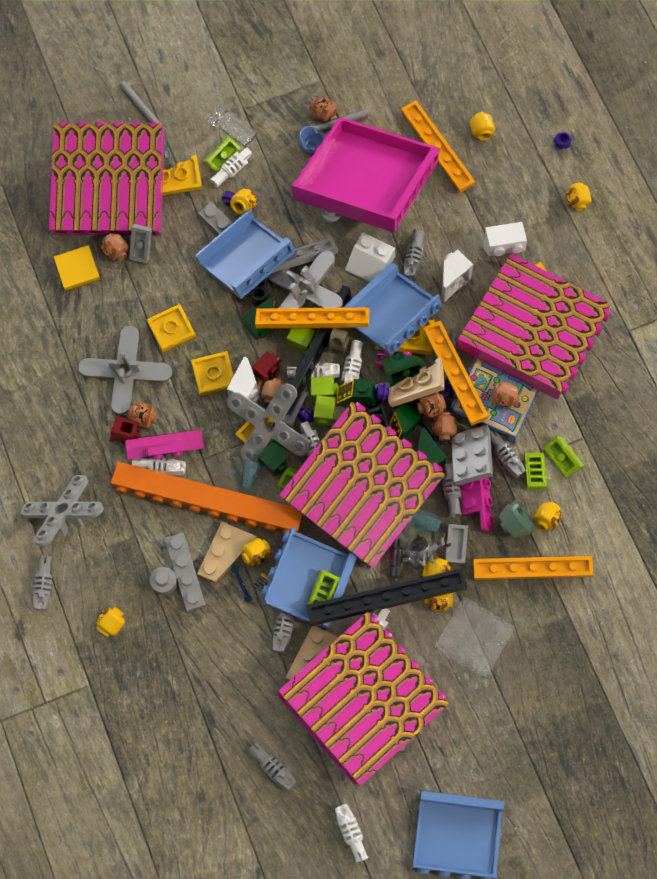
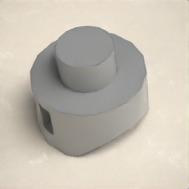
(163, 580)

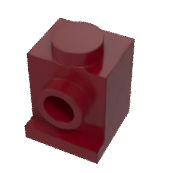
(266, 366)
(124, 430)

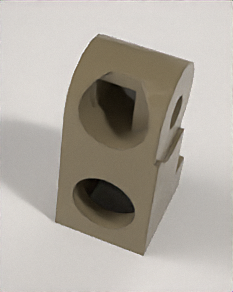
(338, 340)

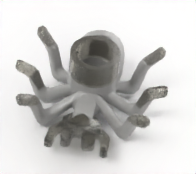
(421, 550)

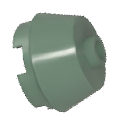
(516, 520)

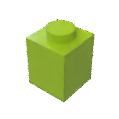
(300, 338)
(323, 387)
(324, 410)

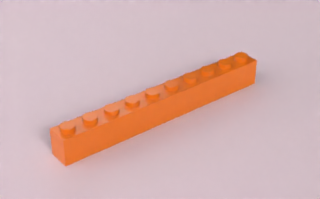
(205, 498)

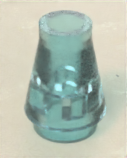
(250, 473)

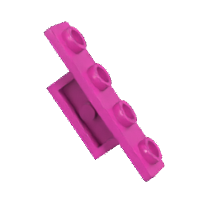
(164, 444)
(477, 499)

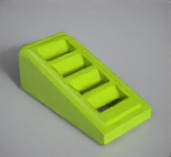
(535, 486)
(319, 581)

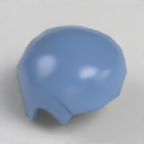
(309, 139)

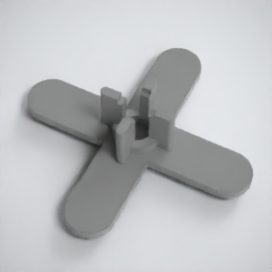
(310, 279)
(124, 381)
(263, 433)
(52, 511)

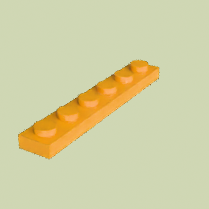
(430, 135)
(312, 317)
(456, 373)
(533, 567)

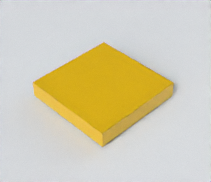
(76, 267)
(171, 328)
(212, 373)

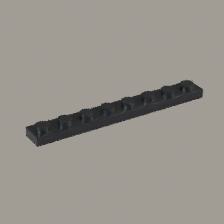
(313, 355)
(386, 597)

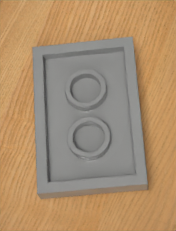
(472, 455)

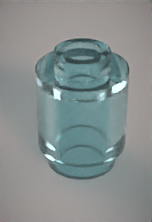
(427, 521)

